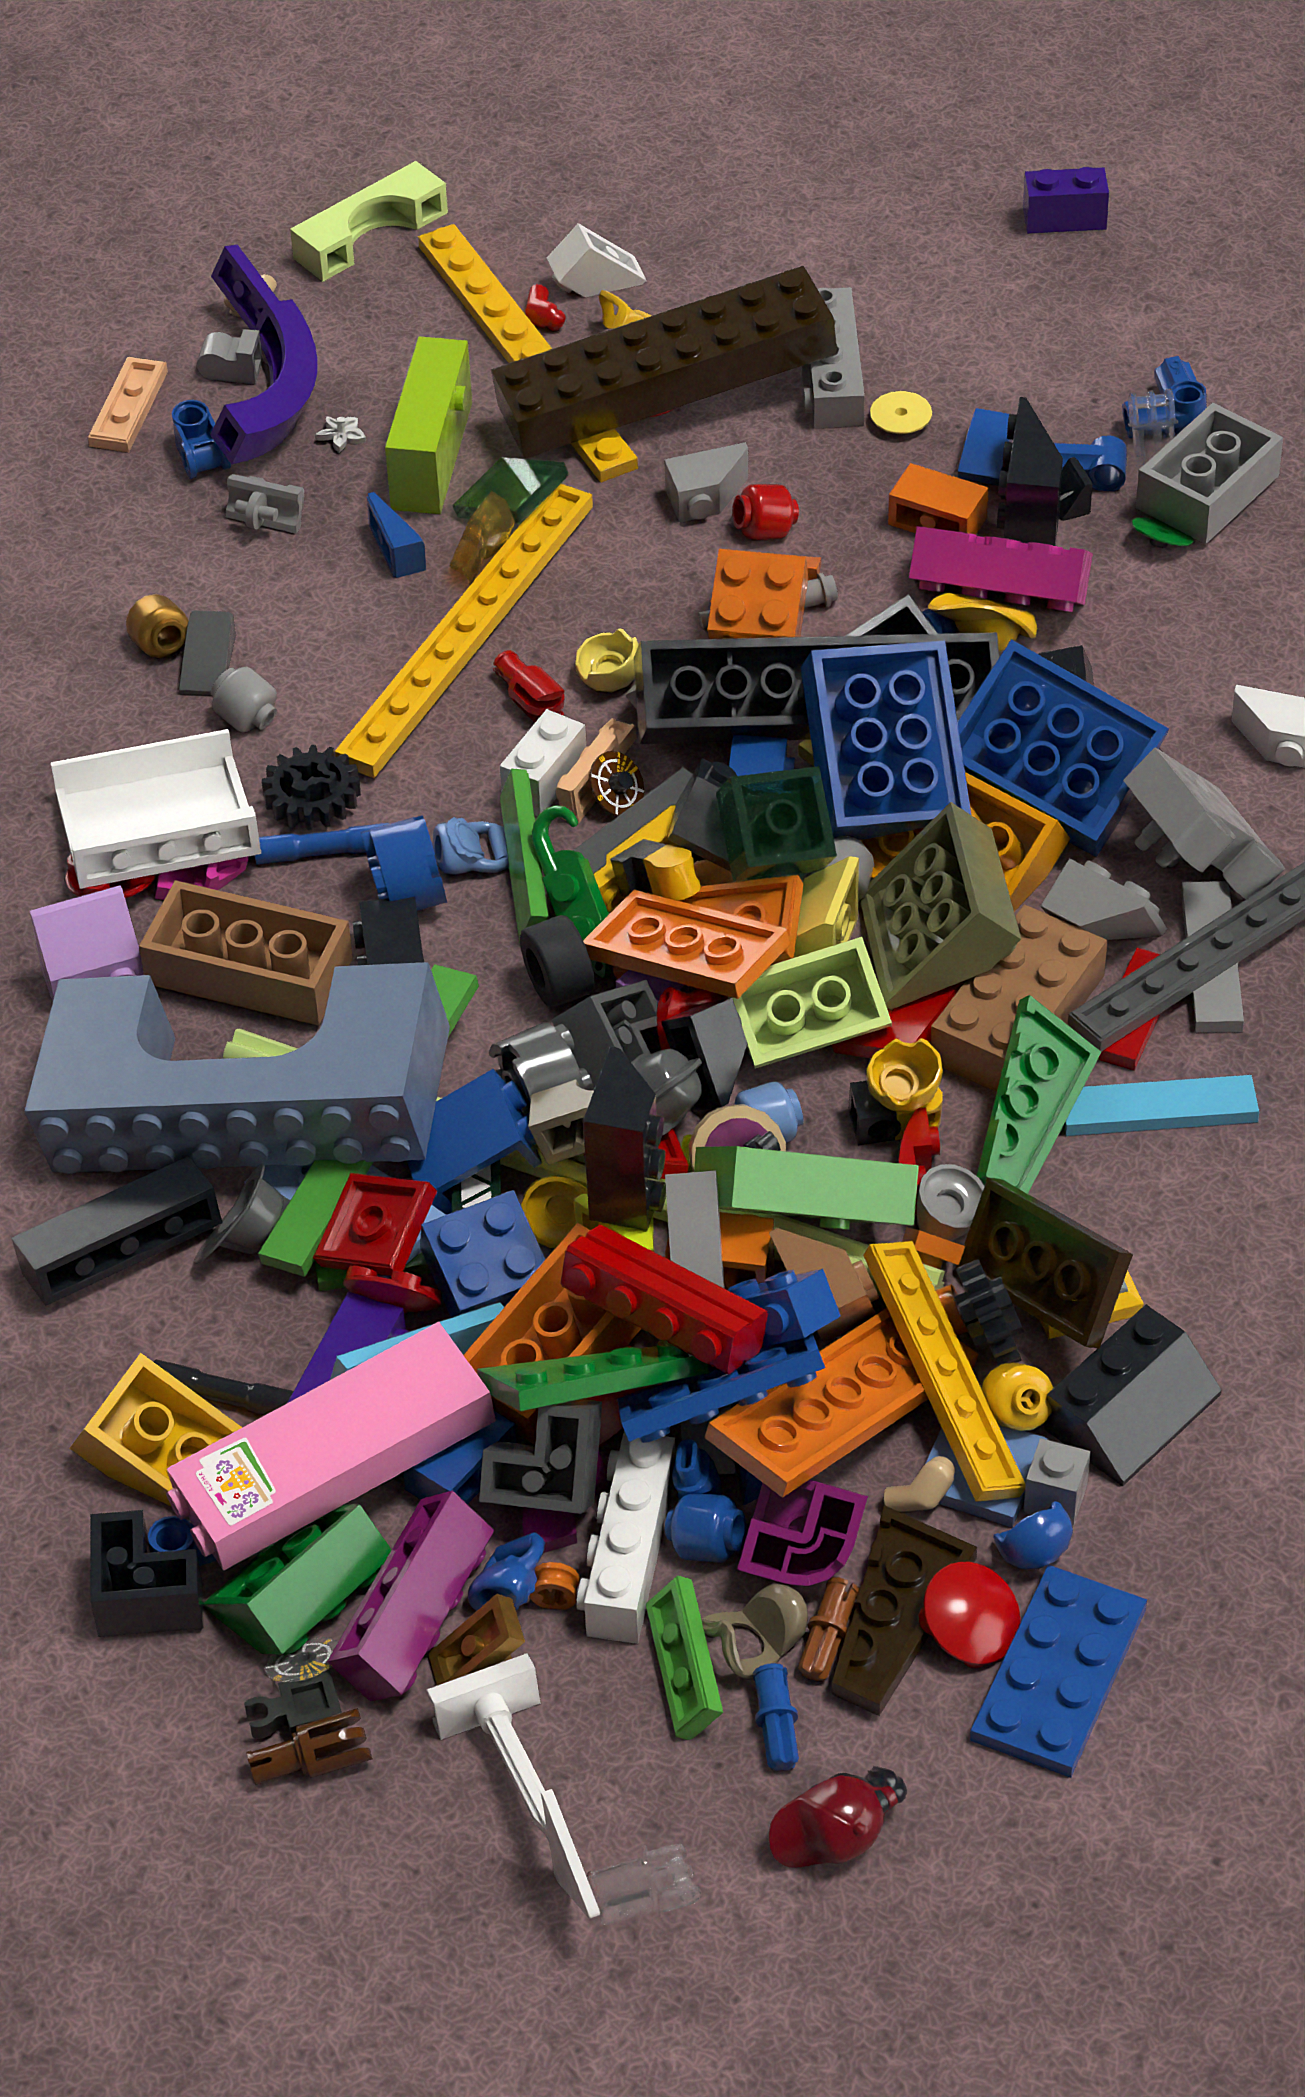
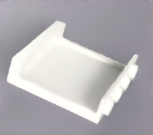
(154, 809)

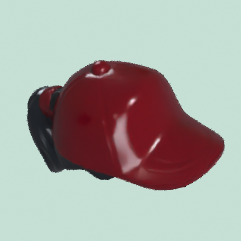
(834, 1818)

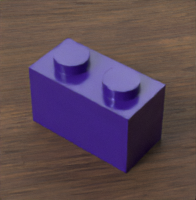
(1065, 200)

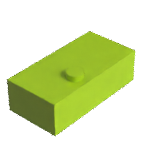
(429, 425)

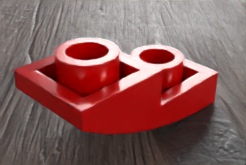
(919, 1144)

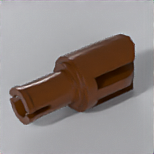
(302, 1751)

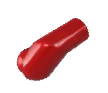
(541, 311)

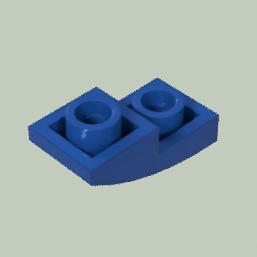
(984, 447)

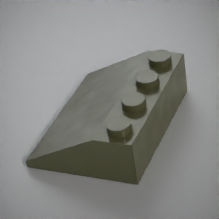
(939, 910)

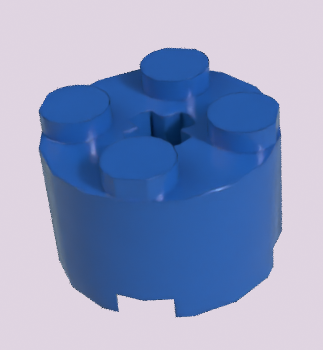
(404, 862)

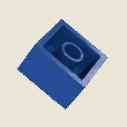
(481, 1253)

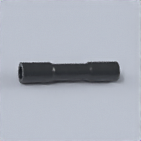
(254, 1397)

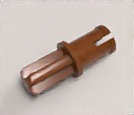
(827, 1629)

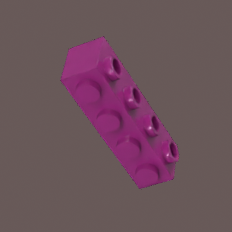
(411, 1597)

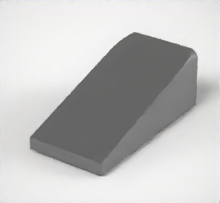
(206, 651)

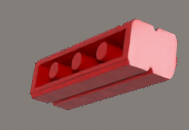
(664, 1299)

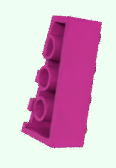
(1001, 567)

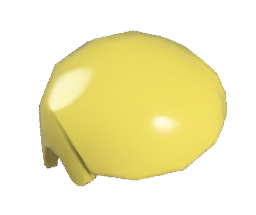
(607, 661)

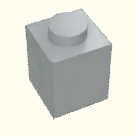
(1057, 1475)

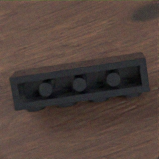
(117, 1230)

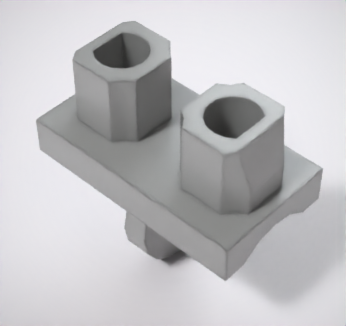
(264, 503)

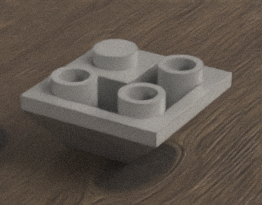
(1102, 906)

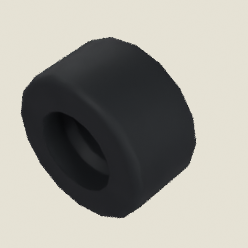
(557, 961)

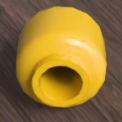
(1018, 1396)

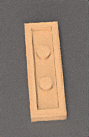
(127, 404)

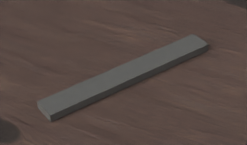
(1192, 962)

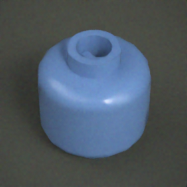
(778, 1103)

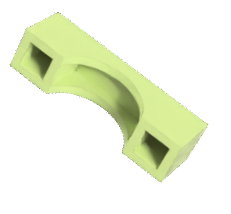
(404, 198)

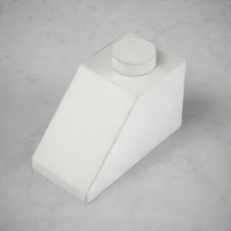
(592, 264)
(1271, 723)

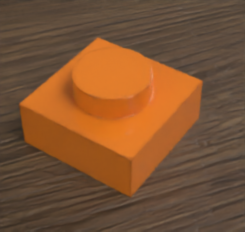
(934, 1249)

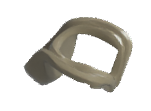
(774, 1614)

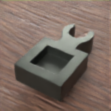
(297, 1705)

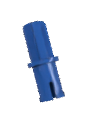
(776, 1716)

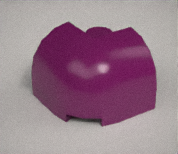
(802, 1534)

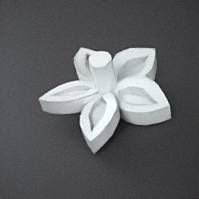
(342, 432)

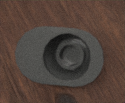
(673, 1081)
(249, 1220)

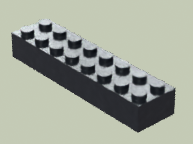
(756, 685)

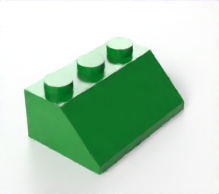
(301, 1580)

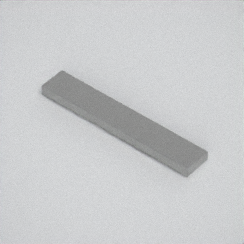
(698, 1247)

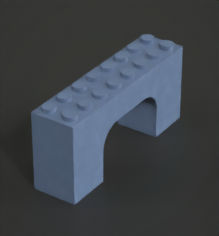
(348, 1095)

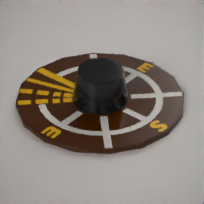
(616, 782)

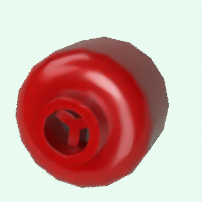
(765, 511)

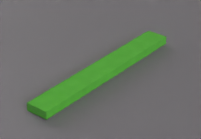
(311, 1207)

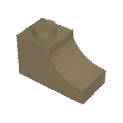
(558, 1120)

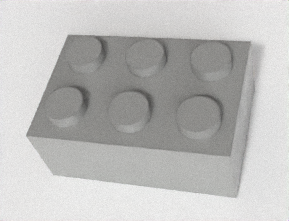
(1209, 473)

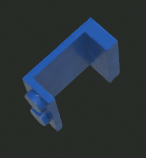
(472, 1132)

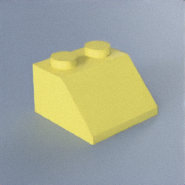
(828, 907)

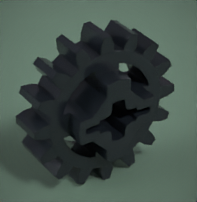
(314, 786)
(988, 1313)

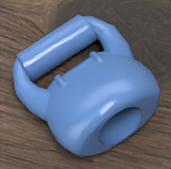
(459, 848)

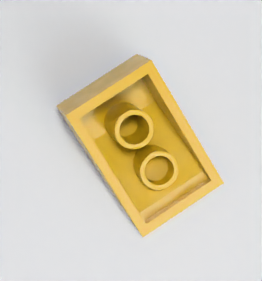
(149, 1427)

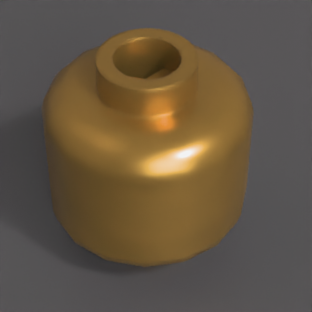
(157, 626)

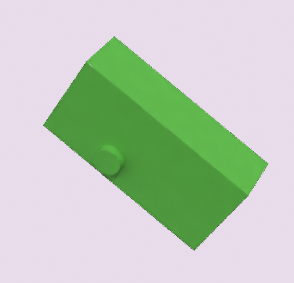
(812, 1186)

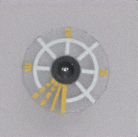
(303, 1663)

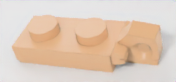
(574, 787)

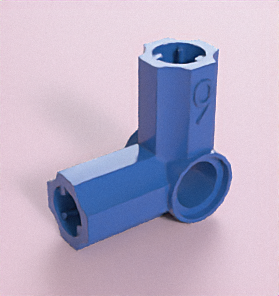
(1188, 394)

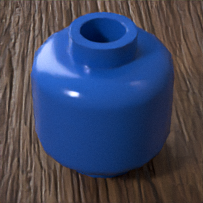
(706, 1527)

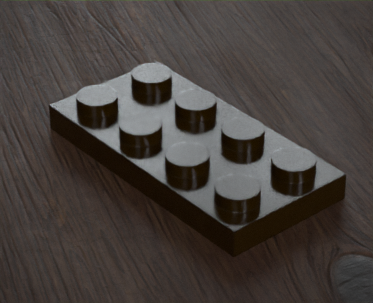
(1047, 1261)

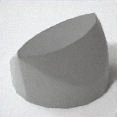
(948, 1201)

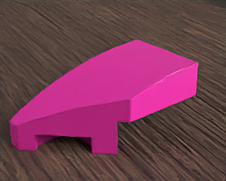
(209, 875)

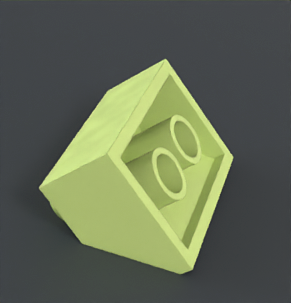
(811, 1003)

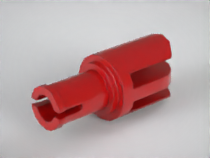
(529, 686)

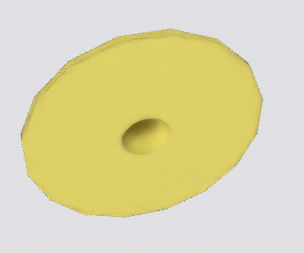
(901, 412)

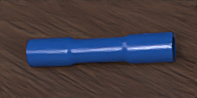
(293, 846)

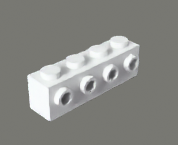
(629, 1539)

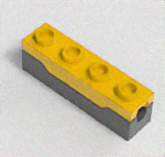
(646, 819)

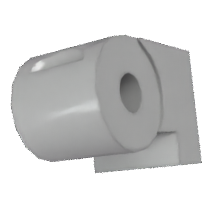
(231, 357)

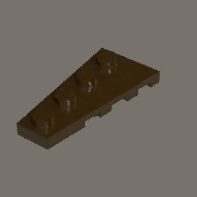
(886, 1617)

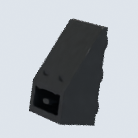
(1029, 480)

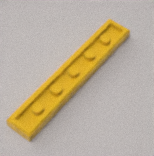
(944, 1371)

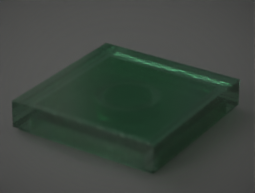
(518, 481)

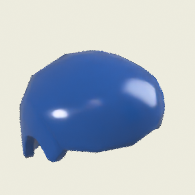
(1036, 1538)

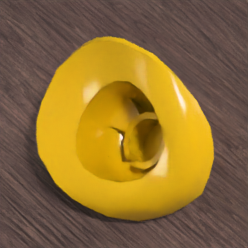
(985, 616)

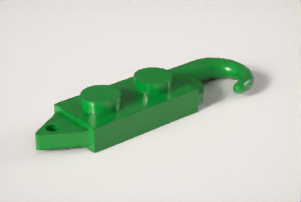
(569, 880)

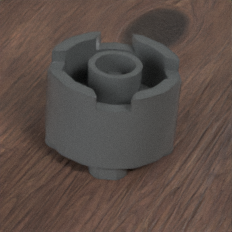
(539, 1060)

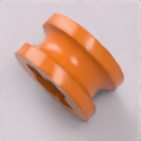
(555, 1586)

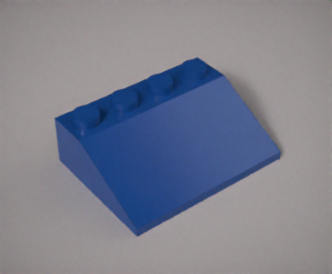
(884, 736)
(1056, 744)

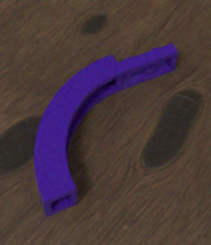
(263, 422)

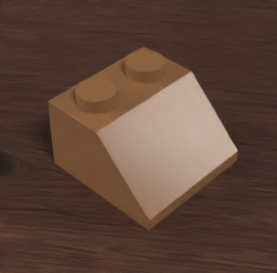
(848, 1281)

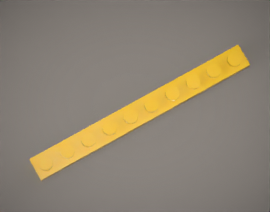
(512, 332)
(463, 630)

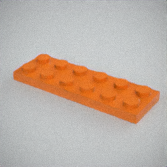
(813, 1425)

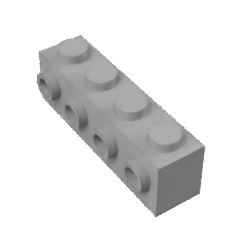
(836, 381)

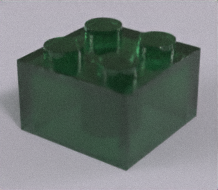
(776, 824)

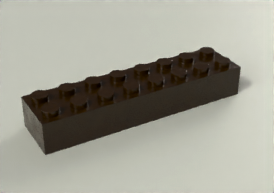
(664, 361)

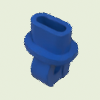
(695, 1471)

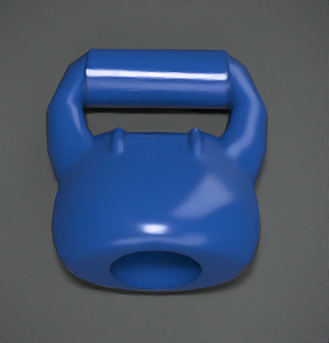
(509, 1572)

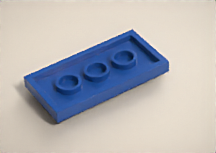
(697, 1398)
(1058, 1671)

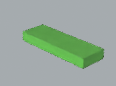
(684, 1658)

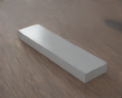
(1219, 1001)

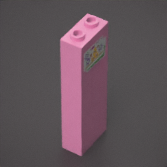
(329, 1446)

